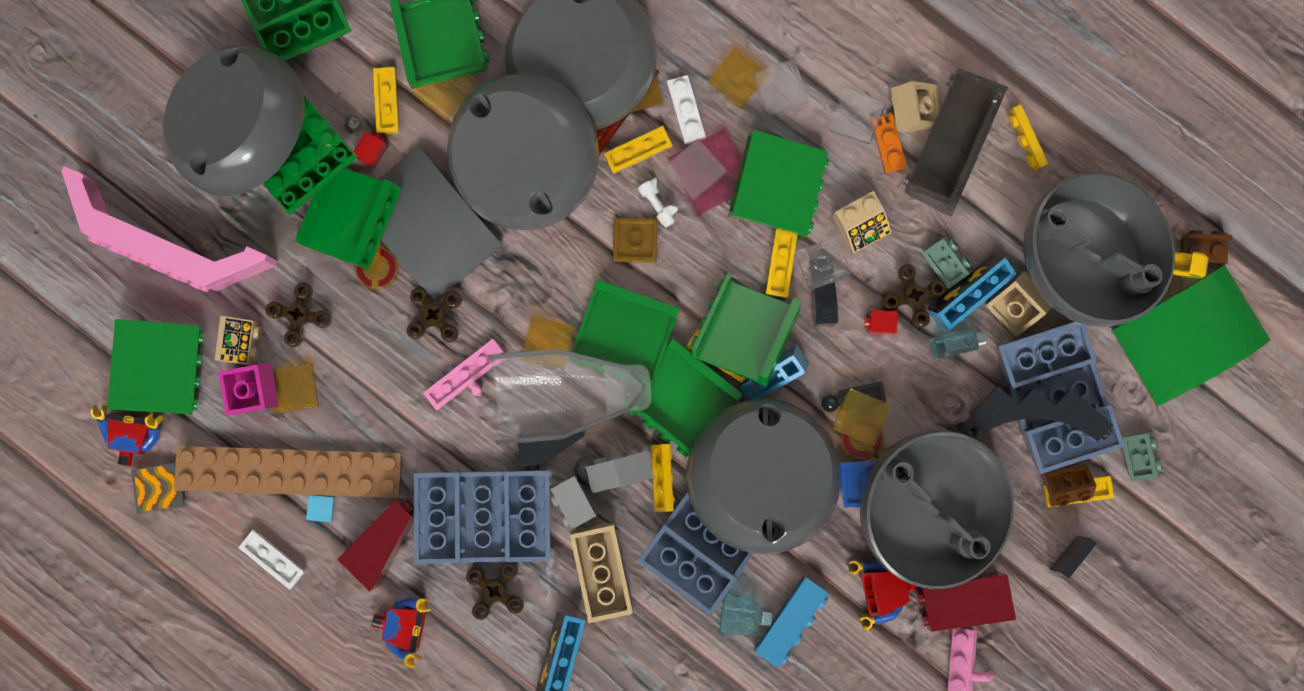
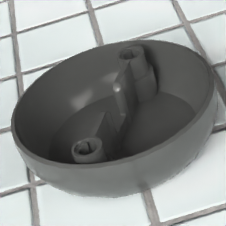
(590, 47)
(233, 119)
(522, 151)
(1099, 249)
(762, 475)
(938, 512)

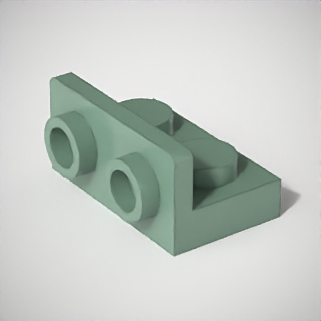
(948, 261)
(1142, 457)

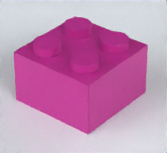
(248, 389)

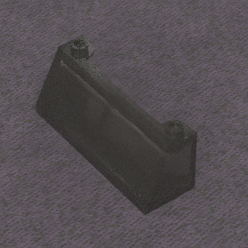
(955, 141)

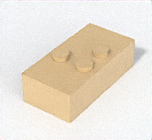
(601, 572)

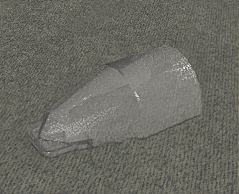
(562, 393)

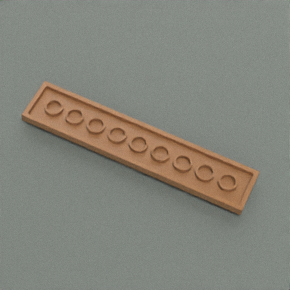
(288, 471)

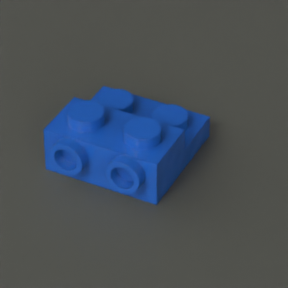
(853, 479)

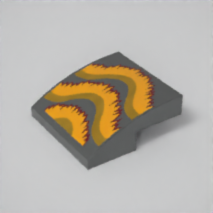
(155, 488)

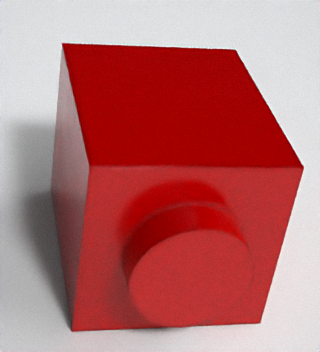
(370, 148)
(881, 322)

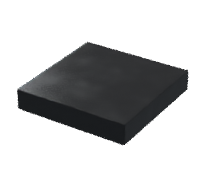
(1073, 556)

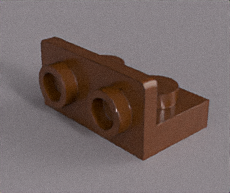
(1213, 245)
(1069, 485)

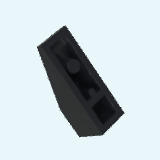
(825, 305)
(540, 452)

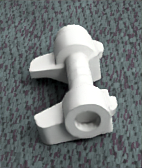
(665, 213)

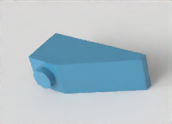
(789, 367)

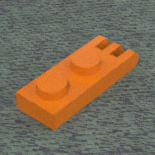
(889, 145)

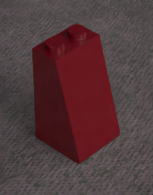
(379, 544)
(974, 603)

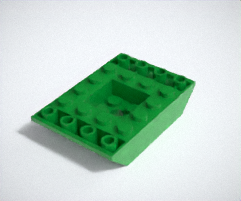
(312, 164)

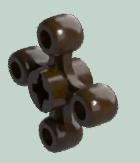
(915, 304)
(299, 306)
(442, 309)
(488, 599)

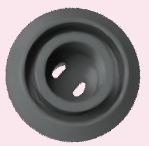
(580, 470)

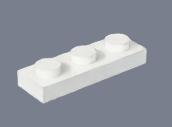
(686, 109)
(272, 559)

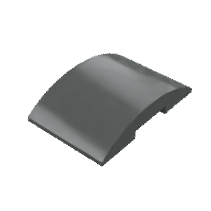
(434, 227)

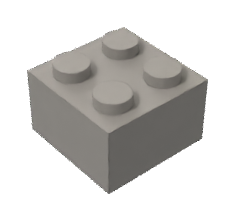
(619, 470)
(573, 502)

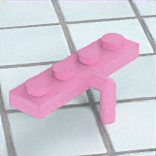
(463, 377)
(963, 661)

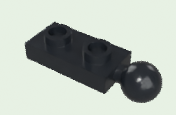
(875, 390)

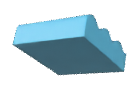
(320, 508)

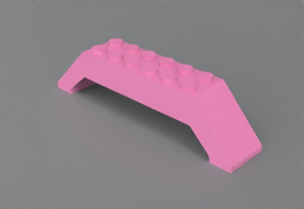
(153, 250)

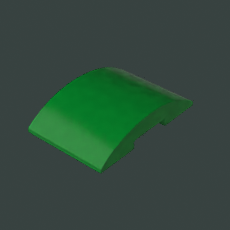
(296, 26)
(1192, 336)

